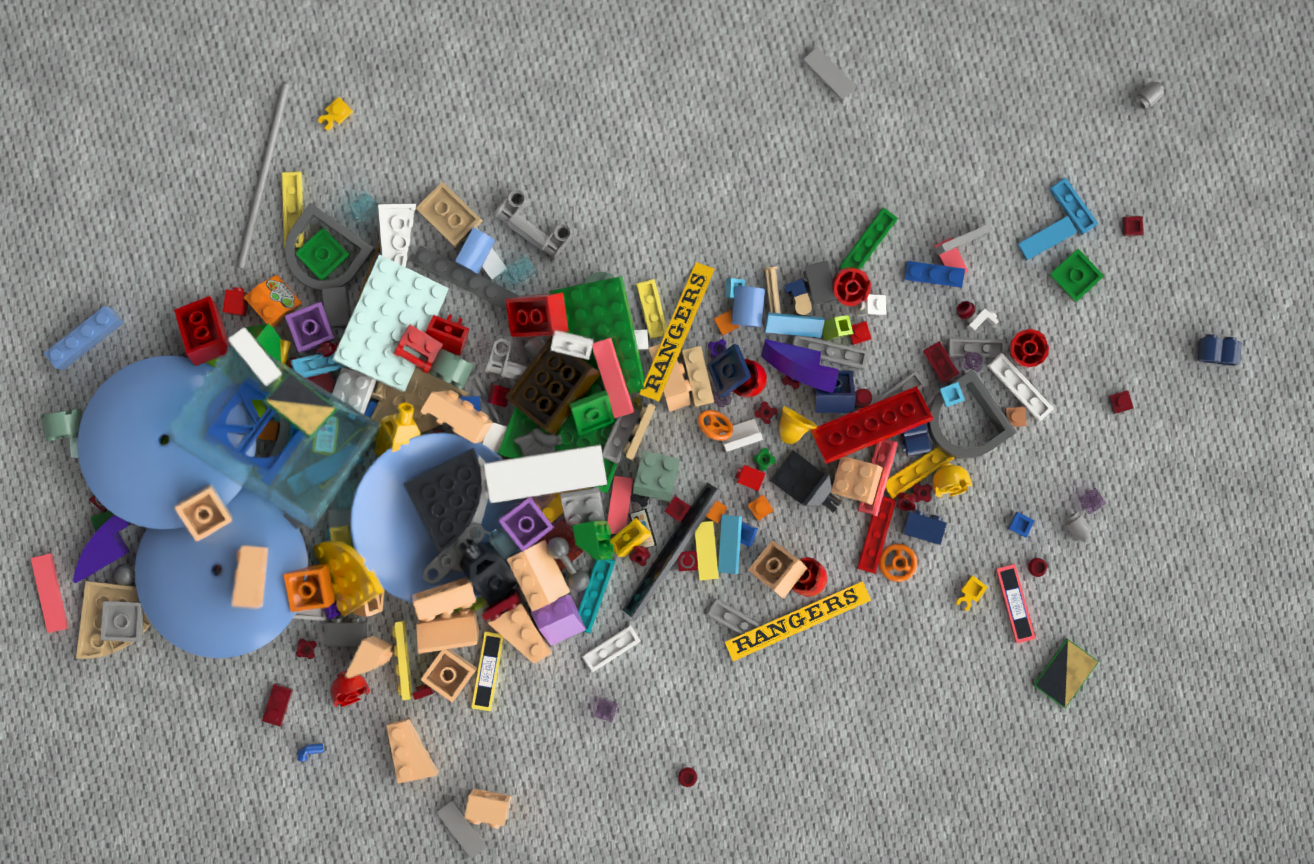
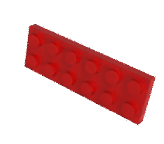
(871, 424)

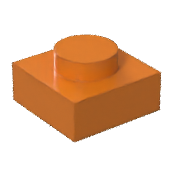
(760, 507)

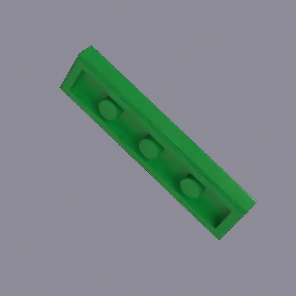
(869, 240)

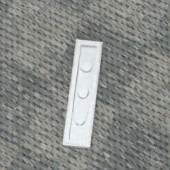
(1020, 387)

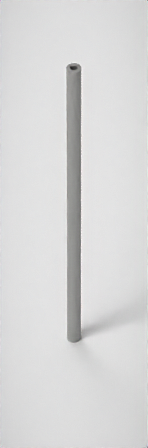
(263, 176)

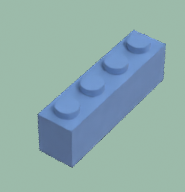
(83, 338)

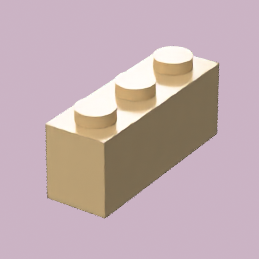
(697, 376)

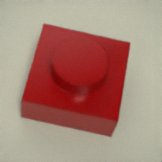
(860, 333)

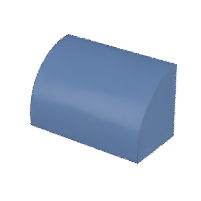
(475, 250)
(748, 306)

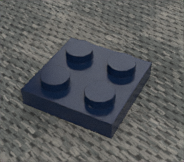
(728, 370)

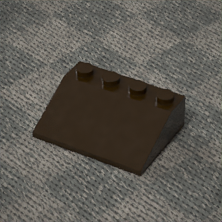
(550, 386)

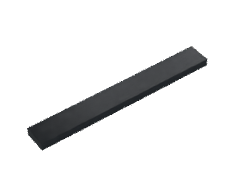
(671, 551)

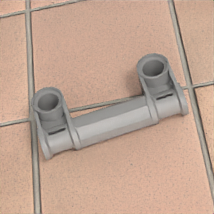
(528, 230)
(507, 369)

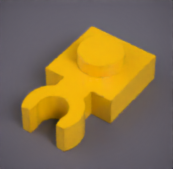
(337, 111)
(972, 590)

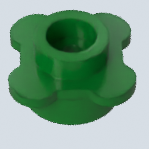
(764, 454)

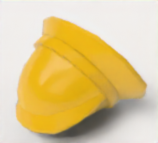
(793, 426)

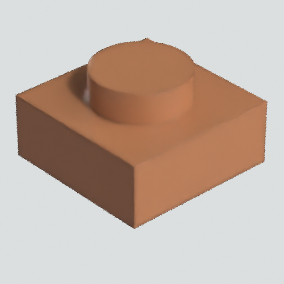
(1016, 416)

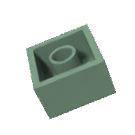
(656, 476)

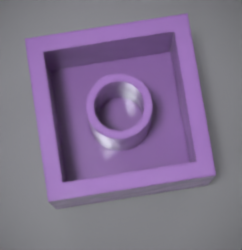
(525, 523)

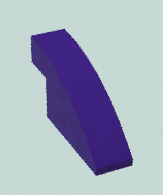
(800, 364)
(102, 548)

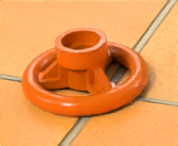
(714, 427)
(904, 566)

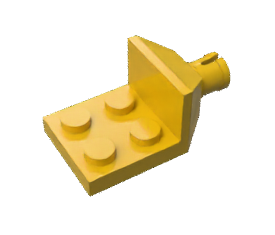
(396, 430)

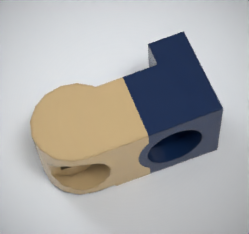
(799, 296)

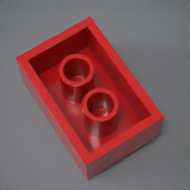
(536, 315)
(202, 330)

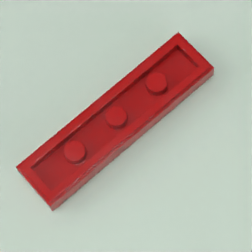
(876, 536)

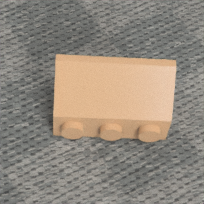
(538, 575)
(444, 599)
(448, 631)
(370, 655)

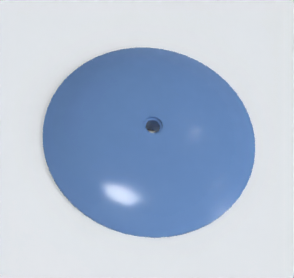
(124, 450)
(388, 525)
(194, 604)

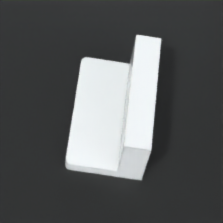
(571, 344)
(743, 435)

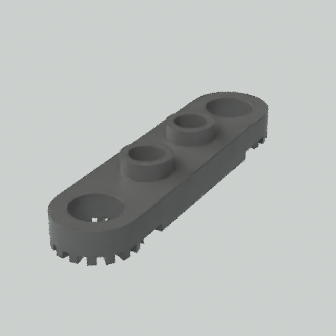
(451, 556)

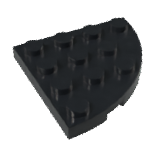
(447, 497)

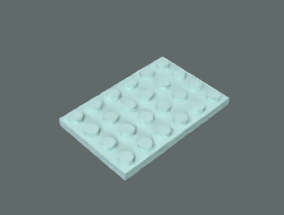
(383, 311)

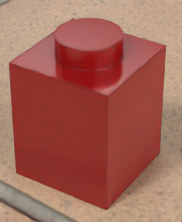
(235, 302)
(750, 477)

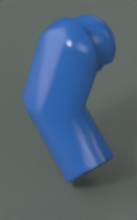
(309, 749)

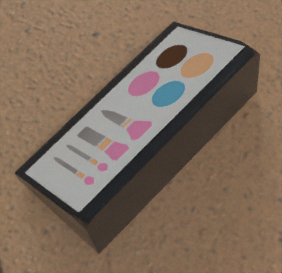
(643, 517)

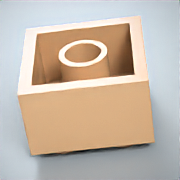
(856, 480)
(203, 512)
(777, 569)
(449, 674)
(487, 808)

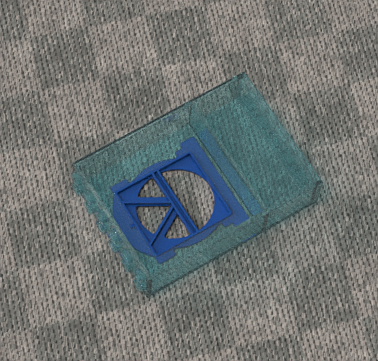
(299, 478)

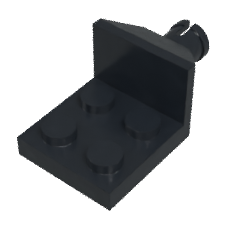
(805, 483)
(487, 571)

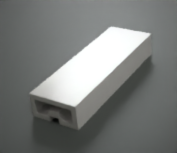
(544, 473)

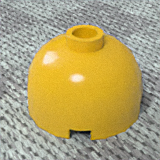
(951, 480)

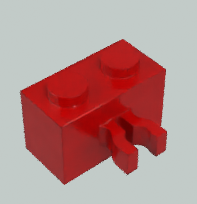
(450, 334)

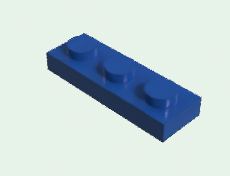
(935, 274)

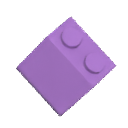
(309, 327)
(559, 620)

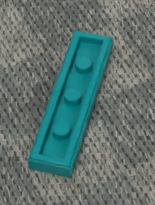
(594, 592)

